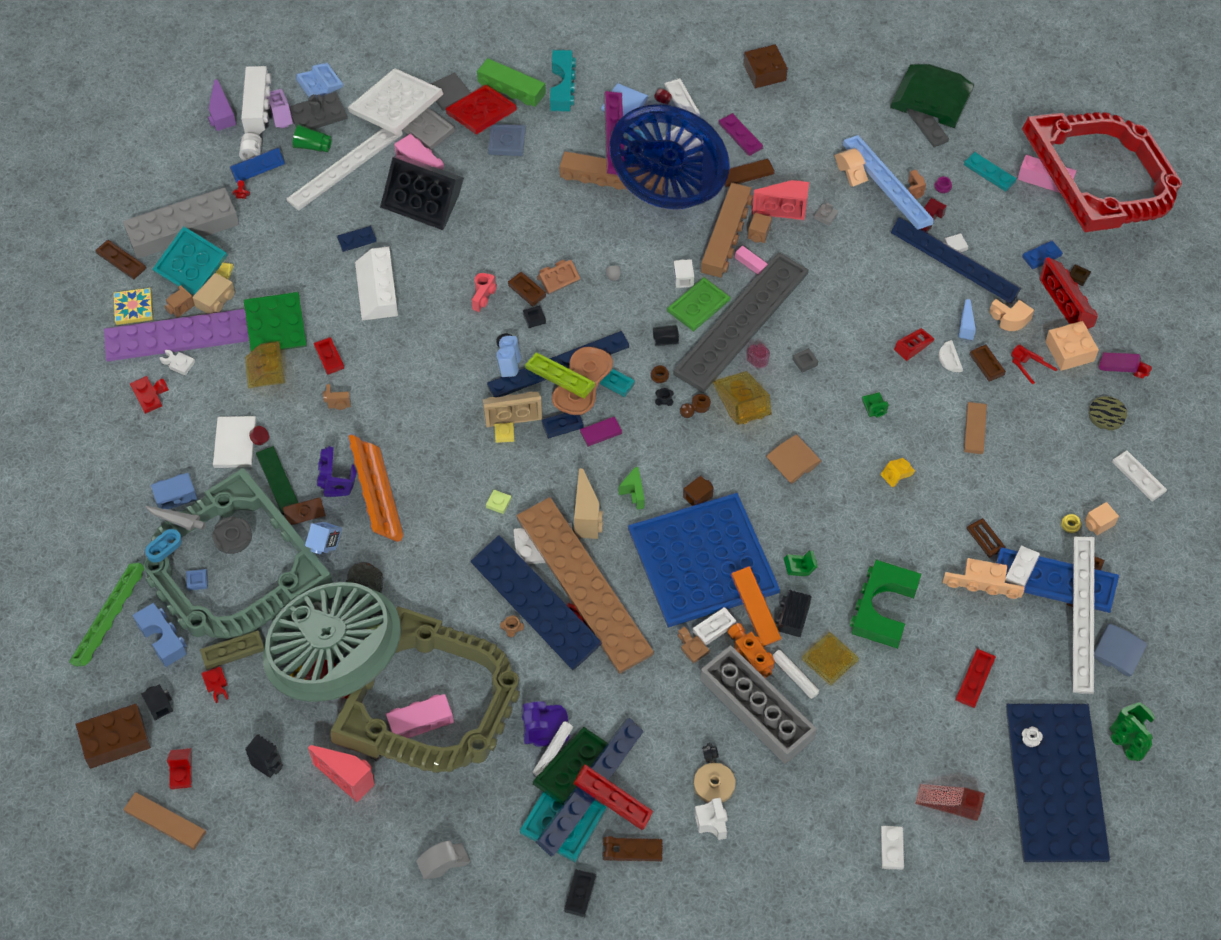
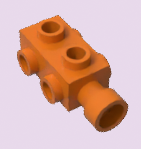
(753, 652)

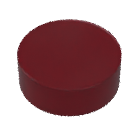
(663, 96)
(259, 435)

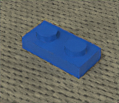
(1037, 256)

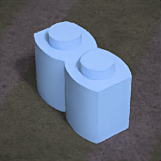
(508, 356)

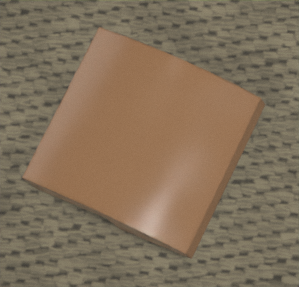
(793, 458)

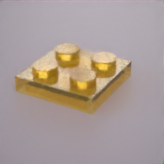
(830, 658)

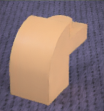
(852, 163)
(1011, 318)

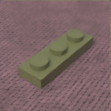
(232, 650)

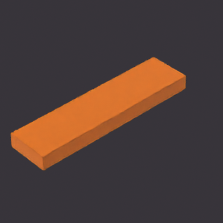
(755, 606)

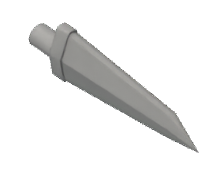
(184, 520)

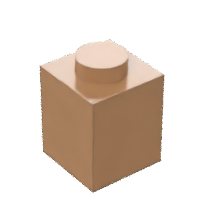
(759, 228)

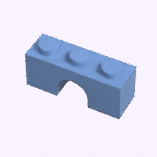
(169, 647)

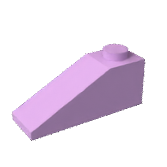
(279, 109)

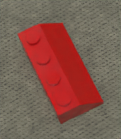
(1067, 294)

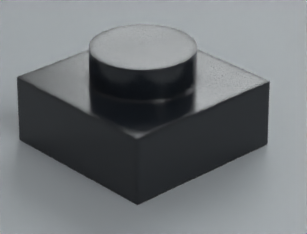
(534, 316)

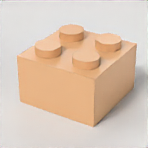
(1071, 345)

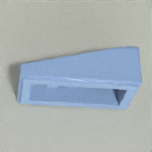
(967, 325)

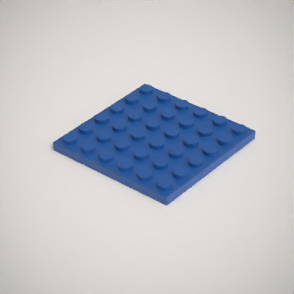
(693, 556)

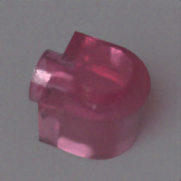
(758, 355)

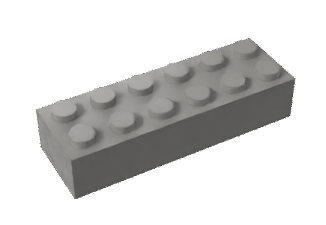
(200, 214)
(758, 704)

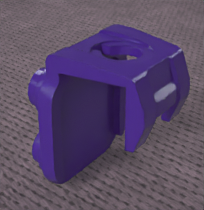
(325, 479)
(542, 722)

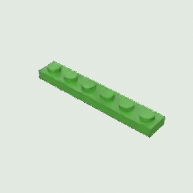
(105, 618)

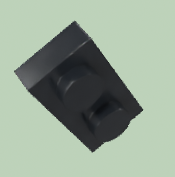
(580, 893)

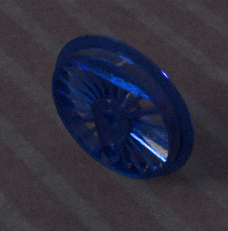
(668, 157)

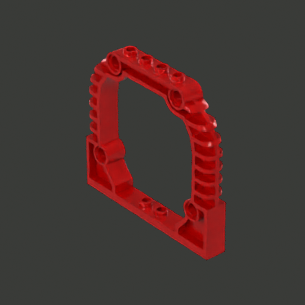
(1089, 210)

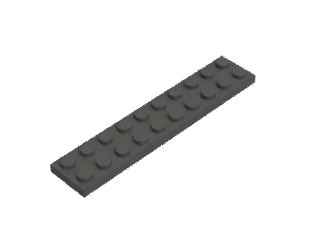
(740, 322)

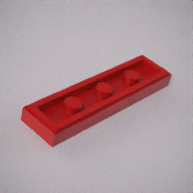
(613, 797)

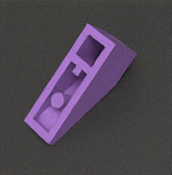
(220, 110)

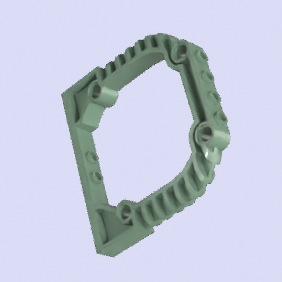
(239, 493)

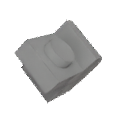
(440, 858)

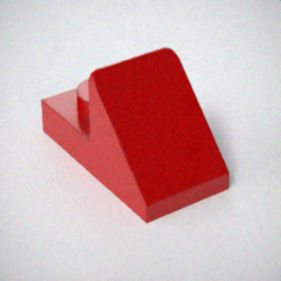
(180, 768)

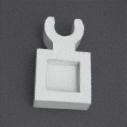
(179, 363)

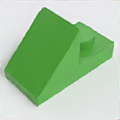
(633, 486)

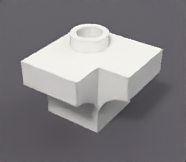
(712, 818)

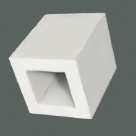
(683, 273)

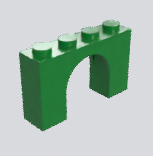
(869, 623)

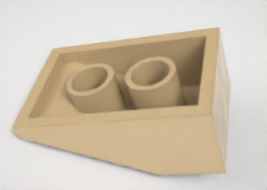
(587, 517)

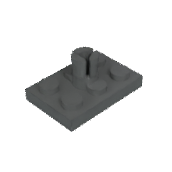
(318, 111)

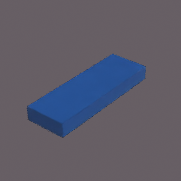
(257, 165)

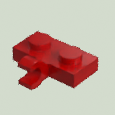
(148, 394)

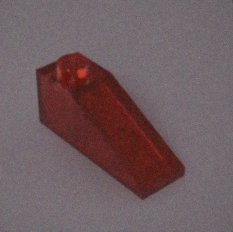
(951, 799)

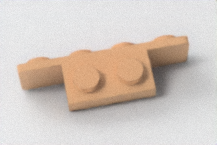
(984, 577)

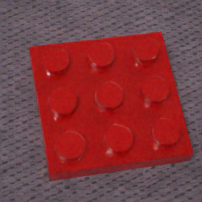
(481, 109)

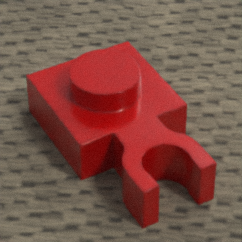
(214, 681)

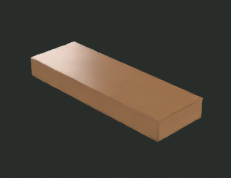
(975, 428)

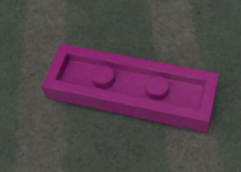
(740, 134)

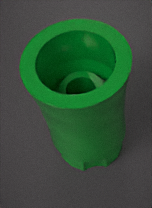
(310, 139)

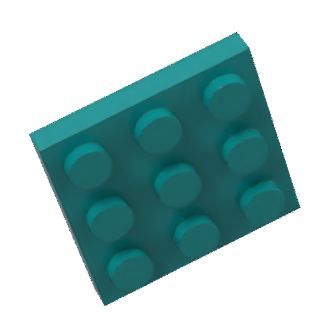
(189, 261)
(544, 812)

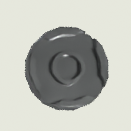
(232, 535)

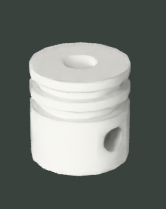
(250, 145)

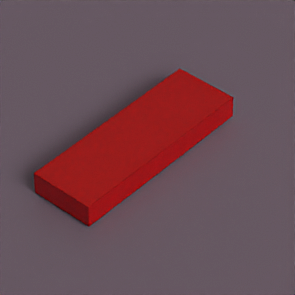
(975, 678)

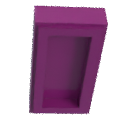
(1119, 362)
(601, 431)

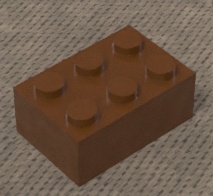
(113, 736)

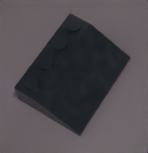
(421, 191)

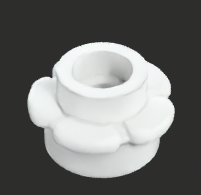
(1031, 742)

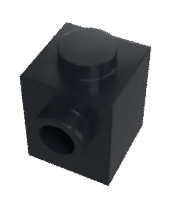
(157, 701)

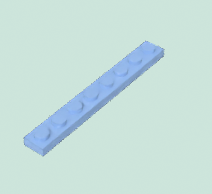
(890, 184)

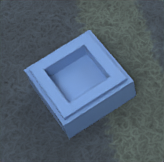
(196, 579)

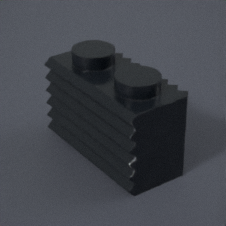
(794, 613)
(264, 756)

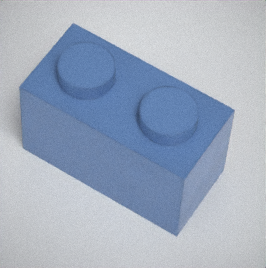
(174, 492)

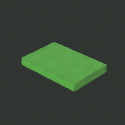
(698, 304)

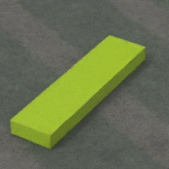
(560, 375)

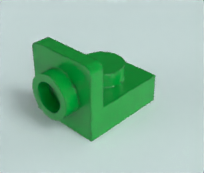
(875, 405)

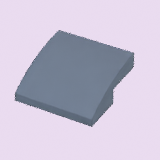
(1119, 649)

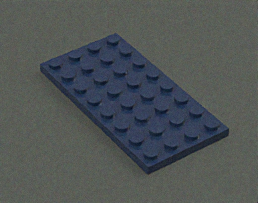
(1057, 784)

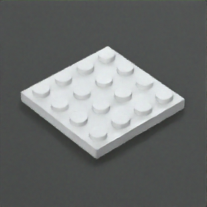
(395, 101)

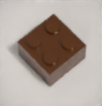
(765, 66)

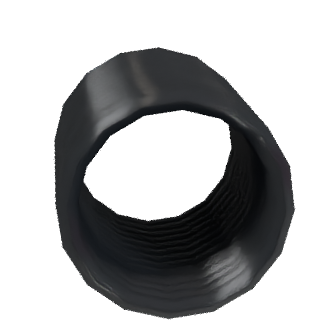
(666, 335)

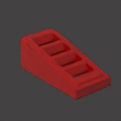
(908, 352)

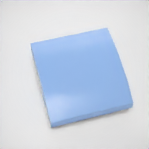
(325, 77)
(631, 98)

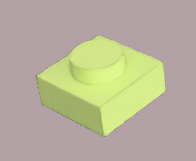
(498, 501)

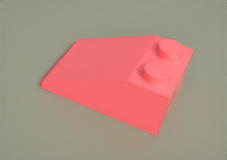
(782, 200)
(344, 770)

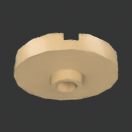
(709, 791)

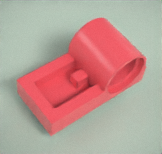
(484, 286)

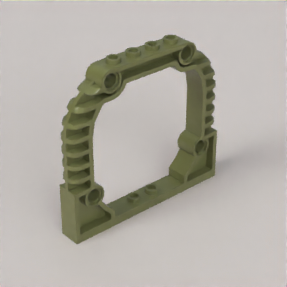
(358, 730)

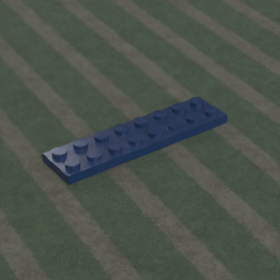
(536, 602)

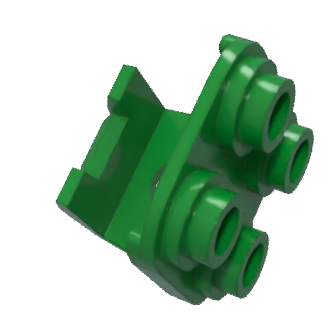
(1131, 731)

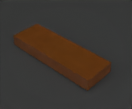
(750, 172)
(120, 259)

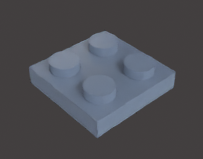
(507, 140)

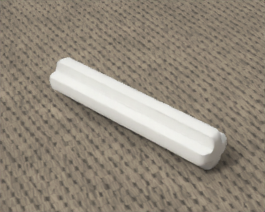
(795, 674)
(553, 747)

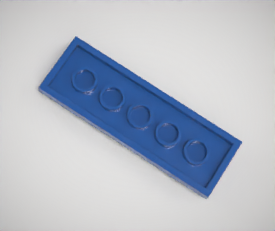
(1055, 580)

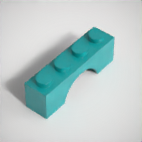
(561, 94)

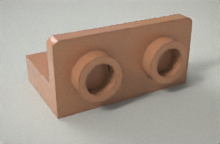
(559, 276)

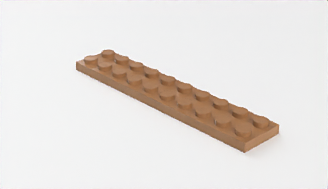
(585, 585)

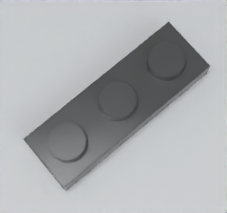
(929, 128)

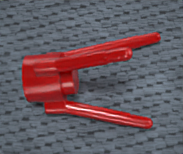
(1021, 354)

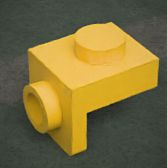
(897, 470)

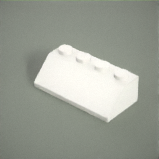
(255, 99)
(376, 284)

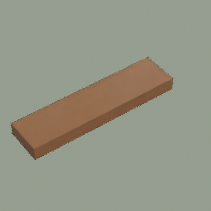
(164, 821)

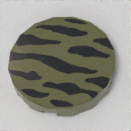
(1107, 413)

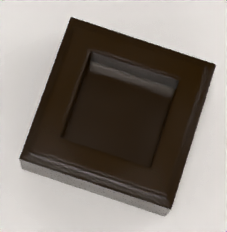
(1079, 274)

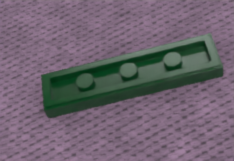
(276, 478)

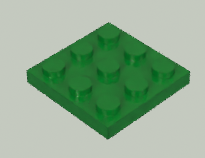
(275, 320)

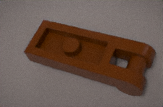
(632, 849)

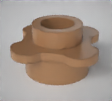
(511, 620)

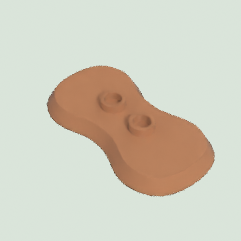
(592, 364)

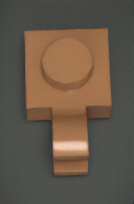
(693, 648)

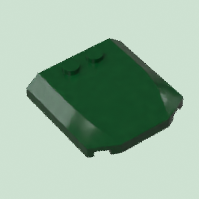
(933, 92)

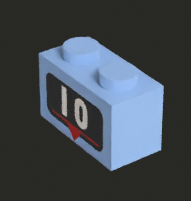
(323, 537)

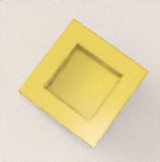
(504, 432)

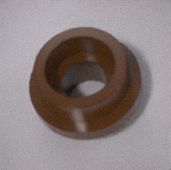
(659, 370)

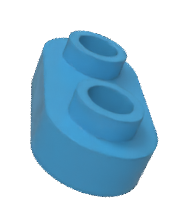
(162, 545)

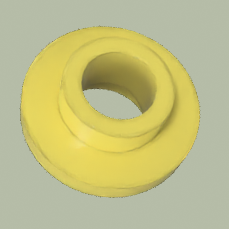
(1073, 519)

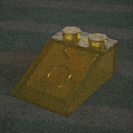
(743, 397)

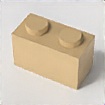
(214, 294)

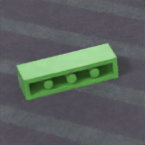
(511, 82)

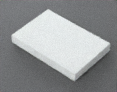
(233, 442)

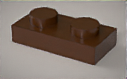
(527, 289)

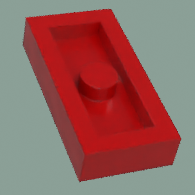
(328, 356)

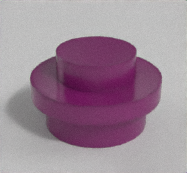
(943, 185)

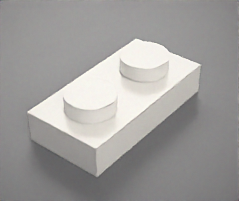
(1022, 566)
(714, 626)
(892, 847)

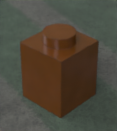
(698, 491)

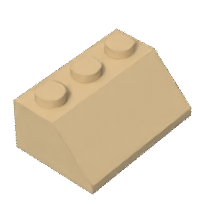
(512, 408)

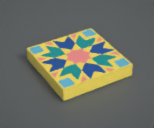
(133, 306)

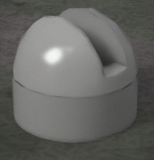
(613, 273)

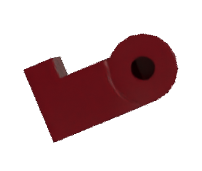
(934, 209)

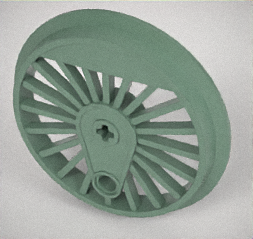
(329, 637)

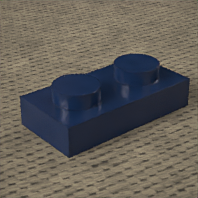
(356, 238)
(561, 424)

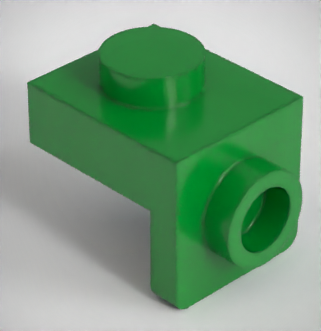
(800, 565)

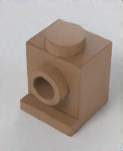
(179, 302)

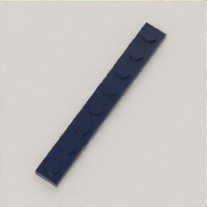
(956, 260)
(525, 378)
(579, 800)

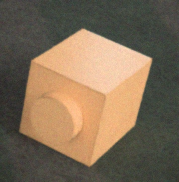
(1101, 519)

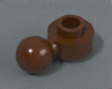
(687, 410)

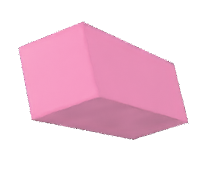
(750, 260)

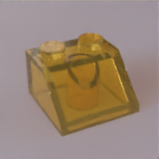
(265, 365)

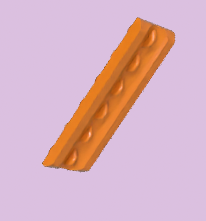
(376, 489)

